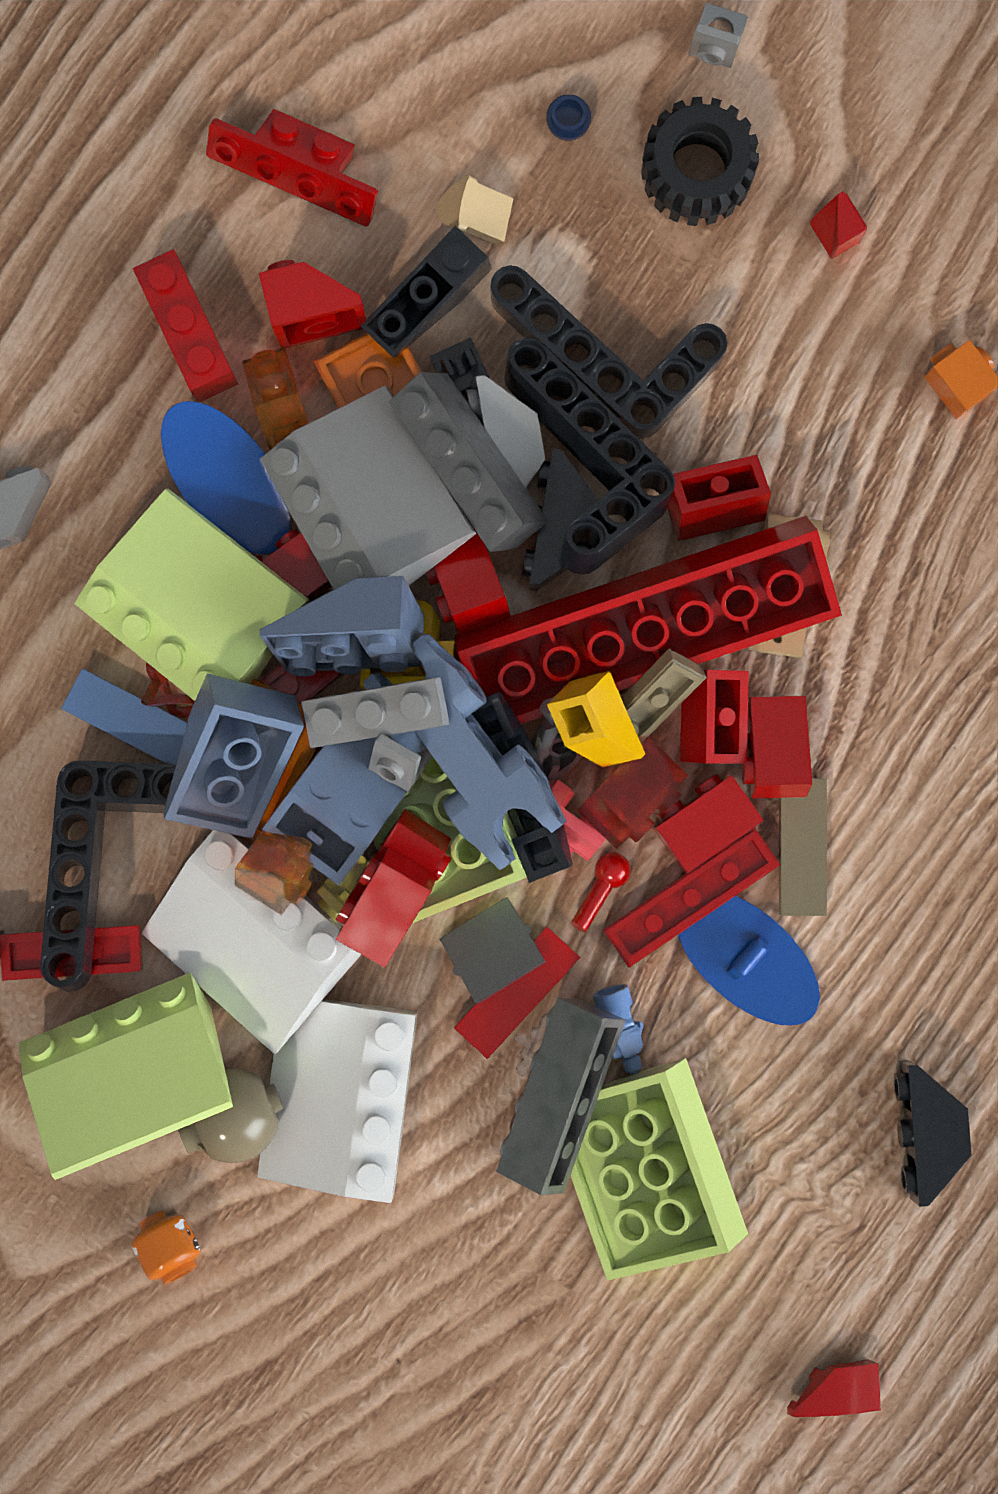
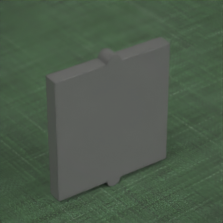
(492, 950)

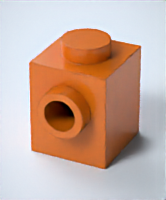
(962, 377)

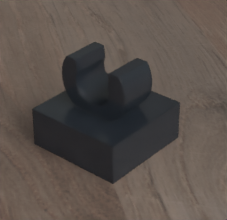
(460, 363)

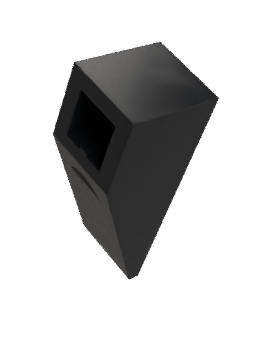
(428, 292)

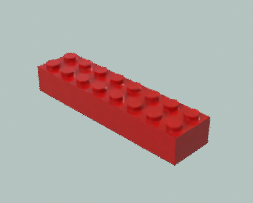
(689, 605)

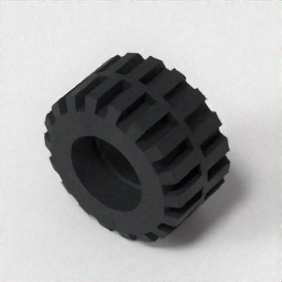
(709, 127)

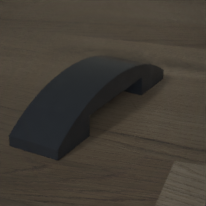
(537, 848)

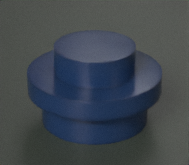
(568, 117)

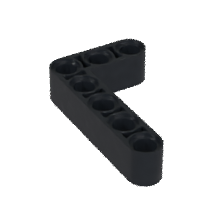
(602, 360)
(595, 452)
(87, 853)

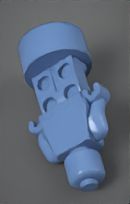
(618, 1000)

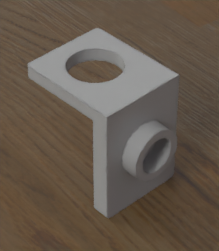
(713, 44)
(397, 762)

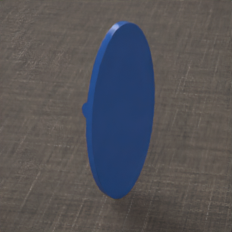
(223, 475)
(753, 963)

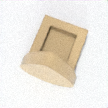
(475, 209)

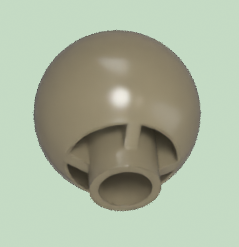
(242, 1129)

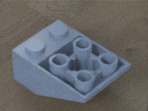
(350, 629)
(337, 807)

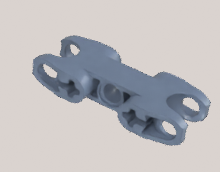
(483, 777)

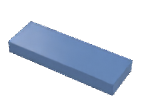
(125, 717)

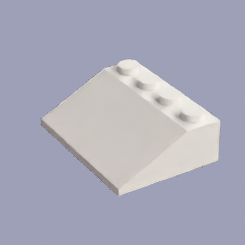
(241, 952)
(342, 1101)

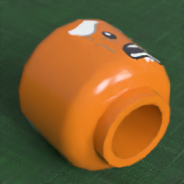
(166, 1247)

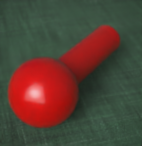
(611, 872)

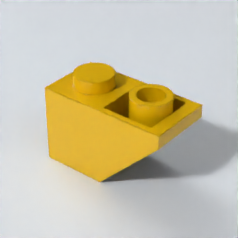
(595, 721)

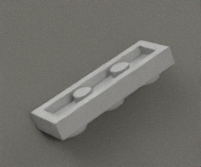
(375, 712)

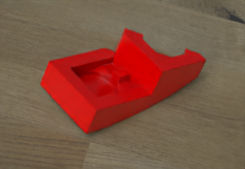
(840, 1391)

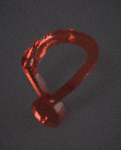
(167, 698)

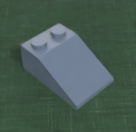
(232, 755)

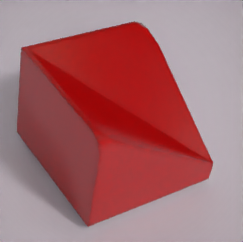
(838, 225)

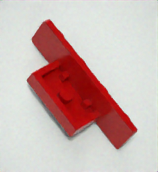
(296, 161)

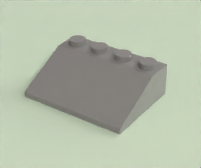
(366, 494)

